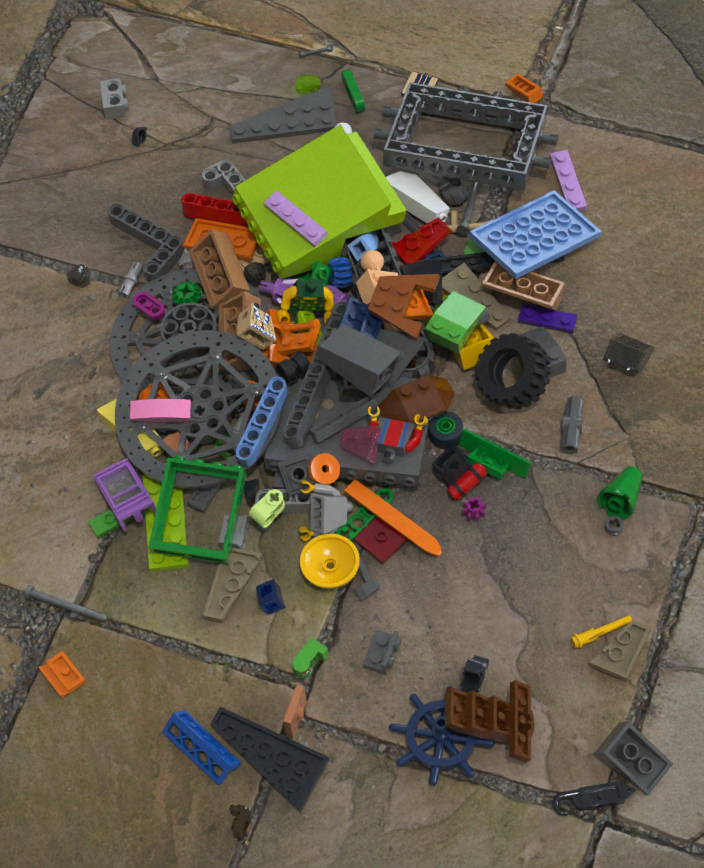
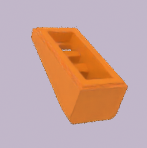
(534, 91)

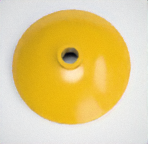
(329, 551)

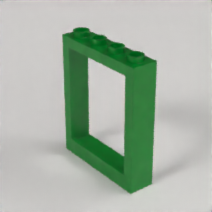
(198, 467)

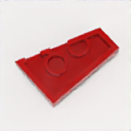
(421, 242)

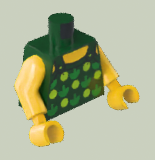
(306, 296)

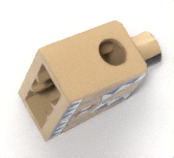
(256, 326)

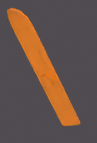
(393, 518)

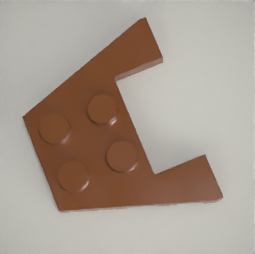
(393, 299)

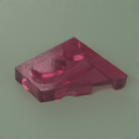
(361, 441)

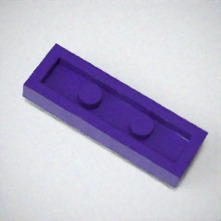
(548, 318)

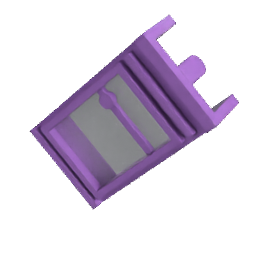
(124, 491)

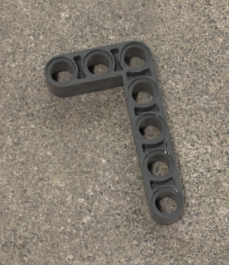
(167, 244)

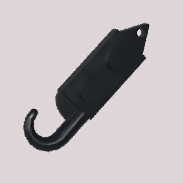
(594, 796)

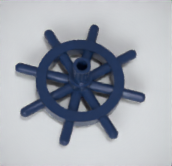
(439, 736)

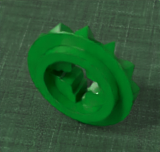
(191, 297)

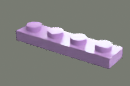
(568, 180)
(295, 218)

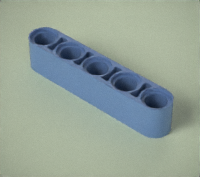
(262, 430)

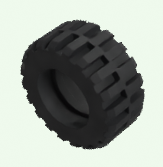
(493, 362)

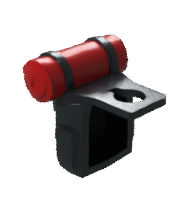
(458, 471)

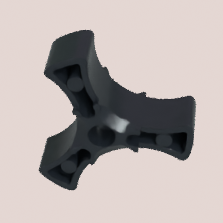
(474, 674)

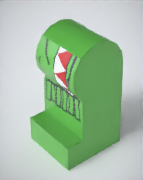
(308, 657)

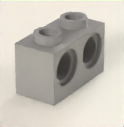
(113, 98)

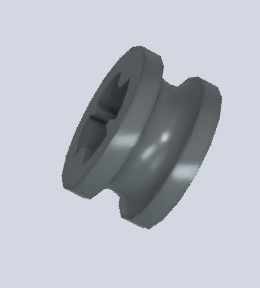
(611, 521)

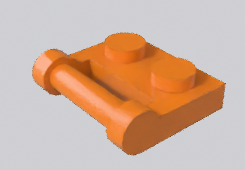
(301, 342)

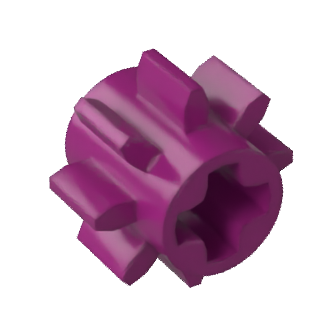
(474, 509)

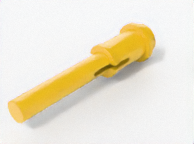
(590, 635)

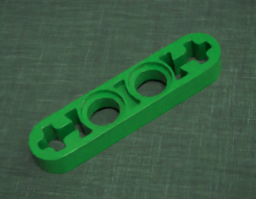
(362, 515)

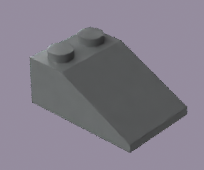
(554, 352)
(633, 757)

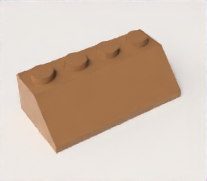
(218, 268)
(529, 287)
(228, 323)

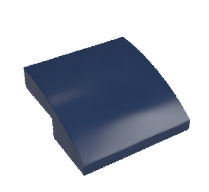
(357, 317)

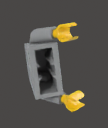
(327, 510)

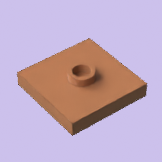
(295, 711)

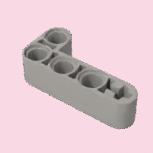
(220, 175)
(293, 504)

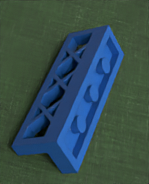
(201, 738)

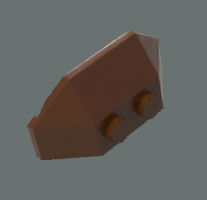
(423, 396)

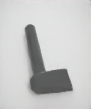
(369, 587)

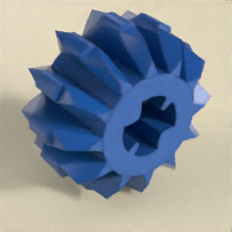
(341, 272)

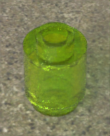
(308, 83)

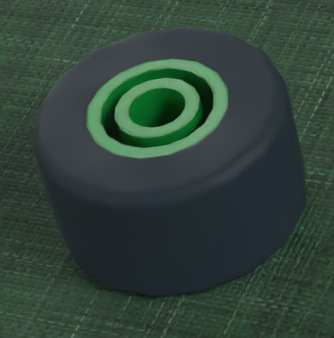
(445, 430)

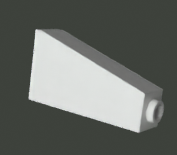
(417, 196)

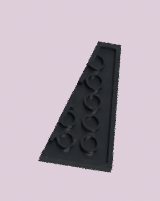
(281, 761)

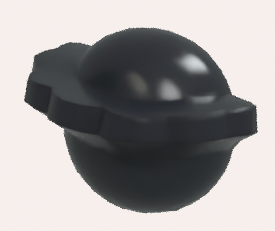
(139, 136)

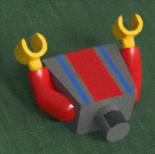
(397, 436)

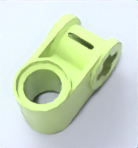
(268, 508)

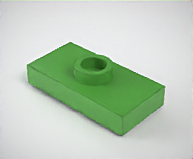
(105, 523)

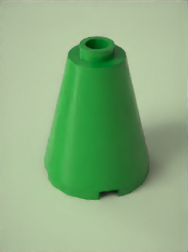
(621, 493)

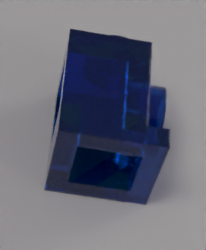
(270, 597)

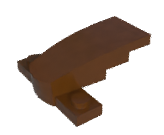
(494, 717)

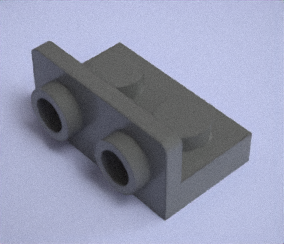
(381, 652)

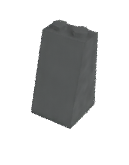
(358, 358)

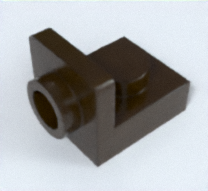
(241, 823)

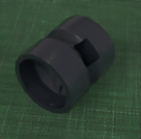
(293, 368)

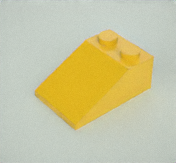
(473, 347)

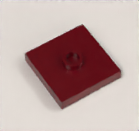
(380, 540)

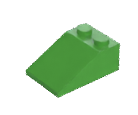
(454, 321)

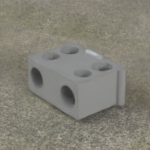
(241, 532)

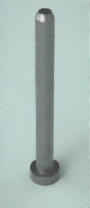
(463, 227)
(30, 592)

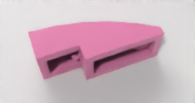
(160, 410)

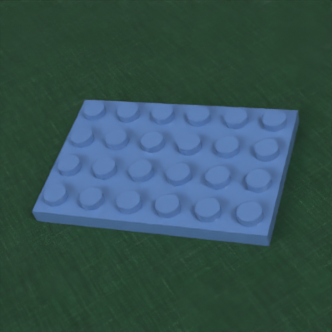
(535, 234)

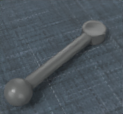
(329, 48)

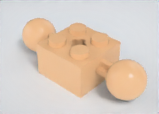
(372, 263)

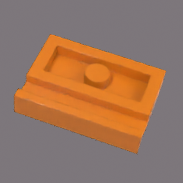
(62, 674)

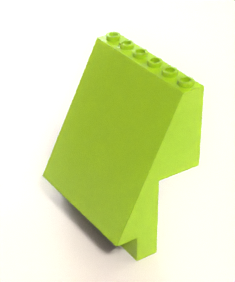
(332, 184)

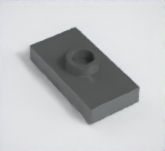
(202, 497)

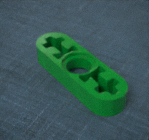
(353, 90)

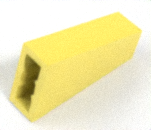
(107, 416)

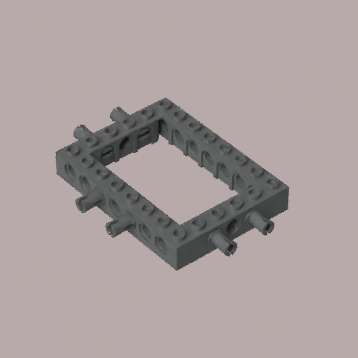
(470, 106)

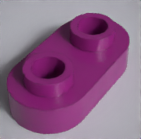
(150, 307)

